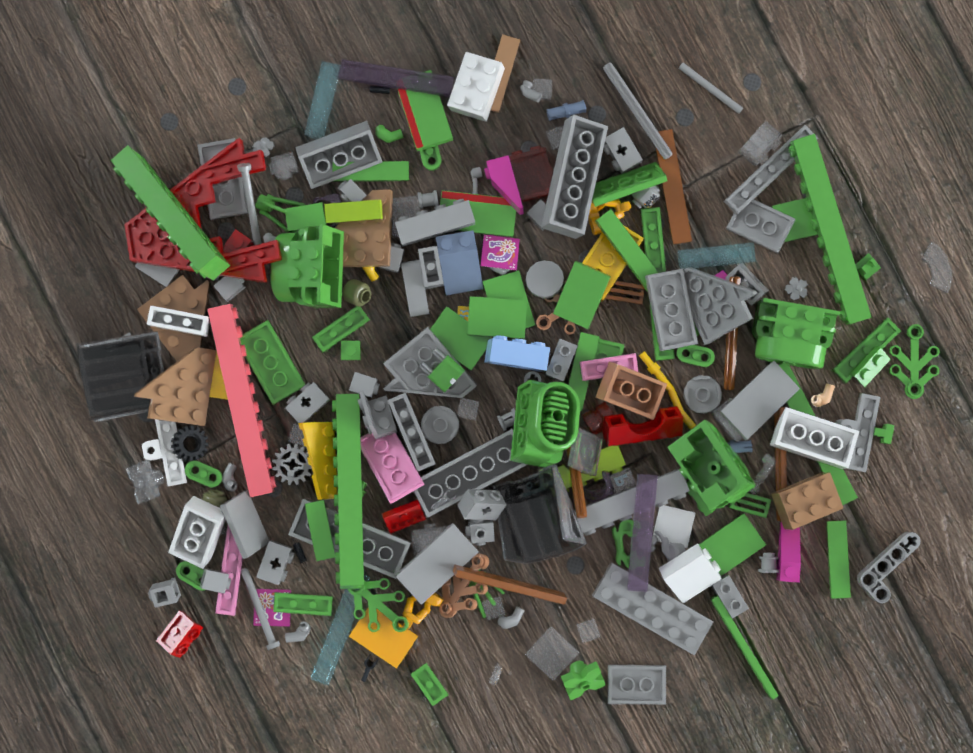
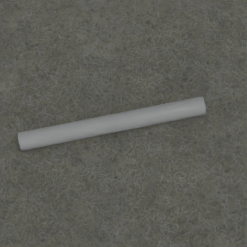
(711, 88)

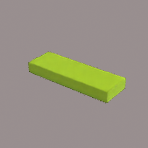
(353, 211)

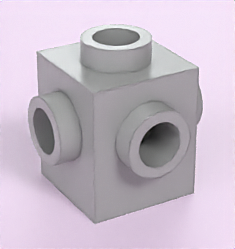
(480, 531)

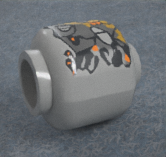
(646, 197)

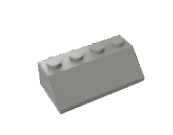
(347, 145)

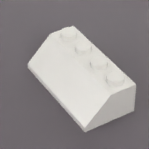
(815, 438)

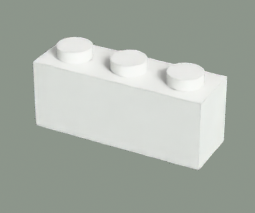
(178, 321)

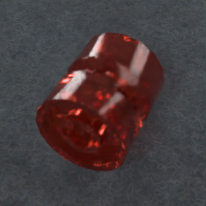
(595, 418)

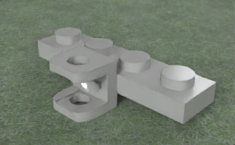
(865, 424)

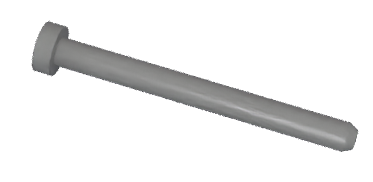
(244, 169)
(259, 609)

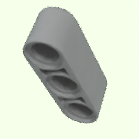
(415, 288)

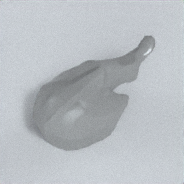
(670, 550)

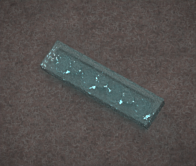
(322, 100)
(716, 256)

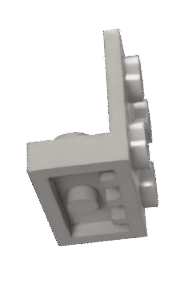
(377, 416)

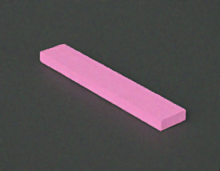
(232, 565)

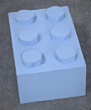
(517, 353)

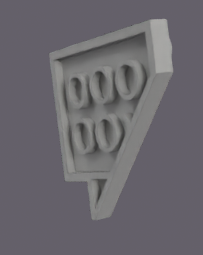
(716, 304)
(412, 379)

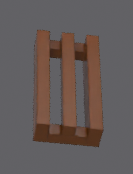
(627, 300)

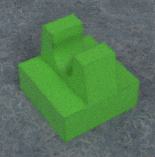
(867, 266)
(885, 433)

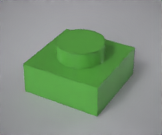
(350, 350)

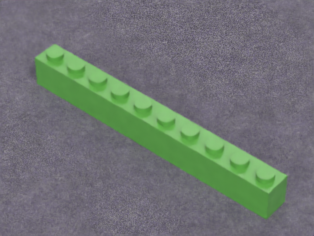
(830, 229)
(349, 492)

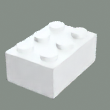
(476, 86)
(197, 532)

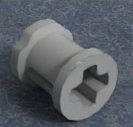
(428, 199)
(507, 420)

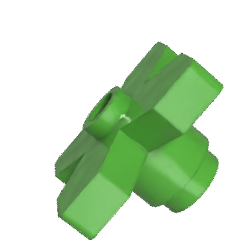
(581, 678)

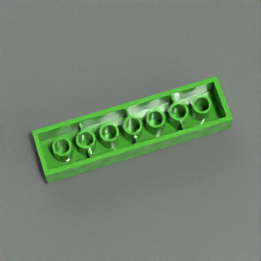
(170, 213)

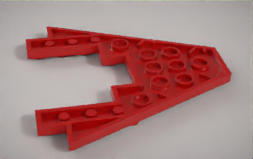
(151, 246)

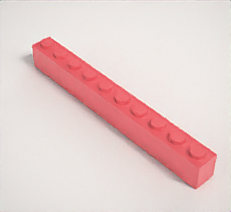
(241, 400)

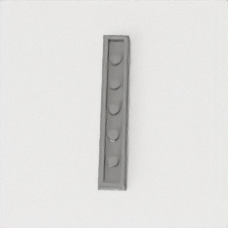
(764, 175)

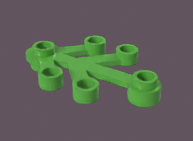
(914, 365)
(375, 602)

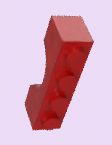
(666, 424)

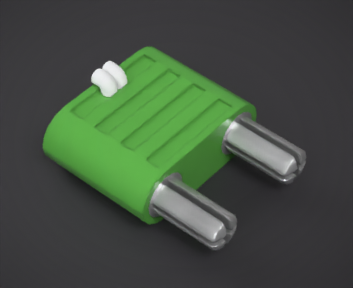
(445, 372)

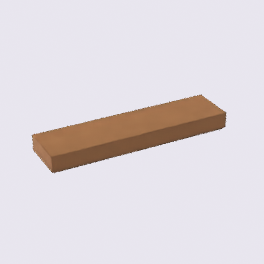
(506, 54)

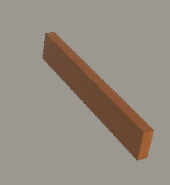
(674, 193)
(509, 584)

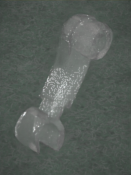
(769, 462)

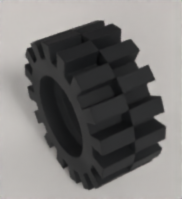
(200, 440)

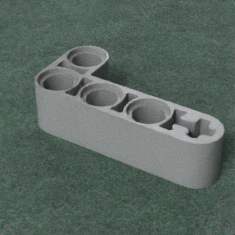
(890, 564)

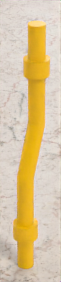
(654, 369)

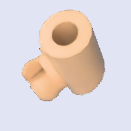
(823, 398)

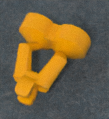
(619, 208)
(433, 600)

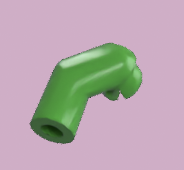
(387, 136)

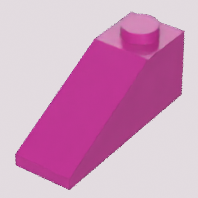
(503, 180)
(789, 555)

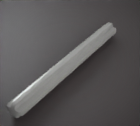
(637, 111)

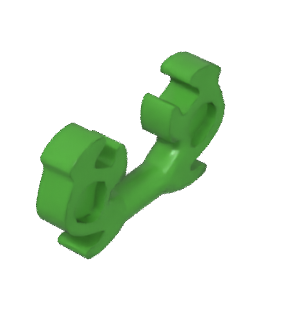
(625, 527)

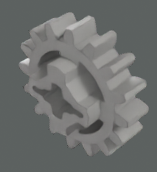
(292, 473)

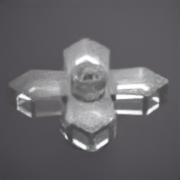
(145, 481)

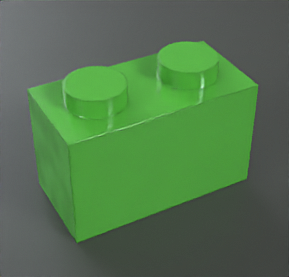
(305, 216)

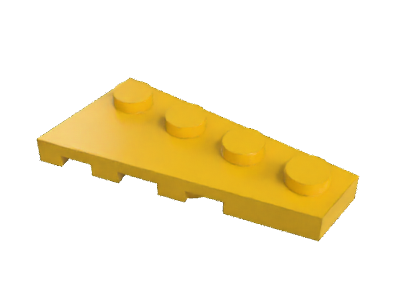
(319, 444)

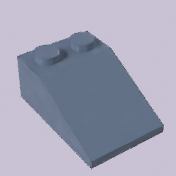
(459, 262)

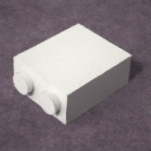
(690, 572)

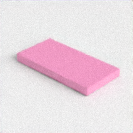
(391, 465)

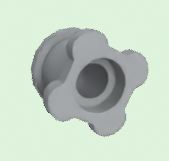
(768, 563)

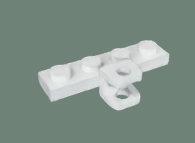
(173, 466)

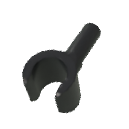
(369, 665)

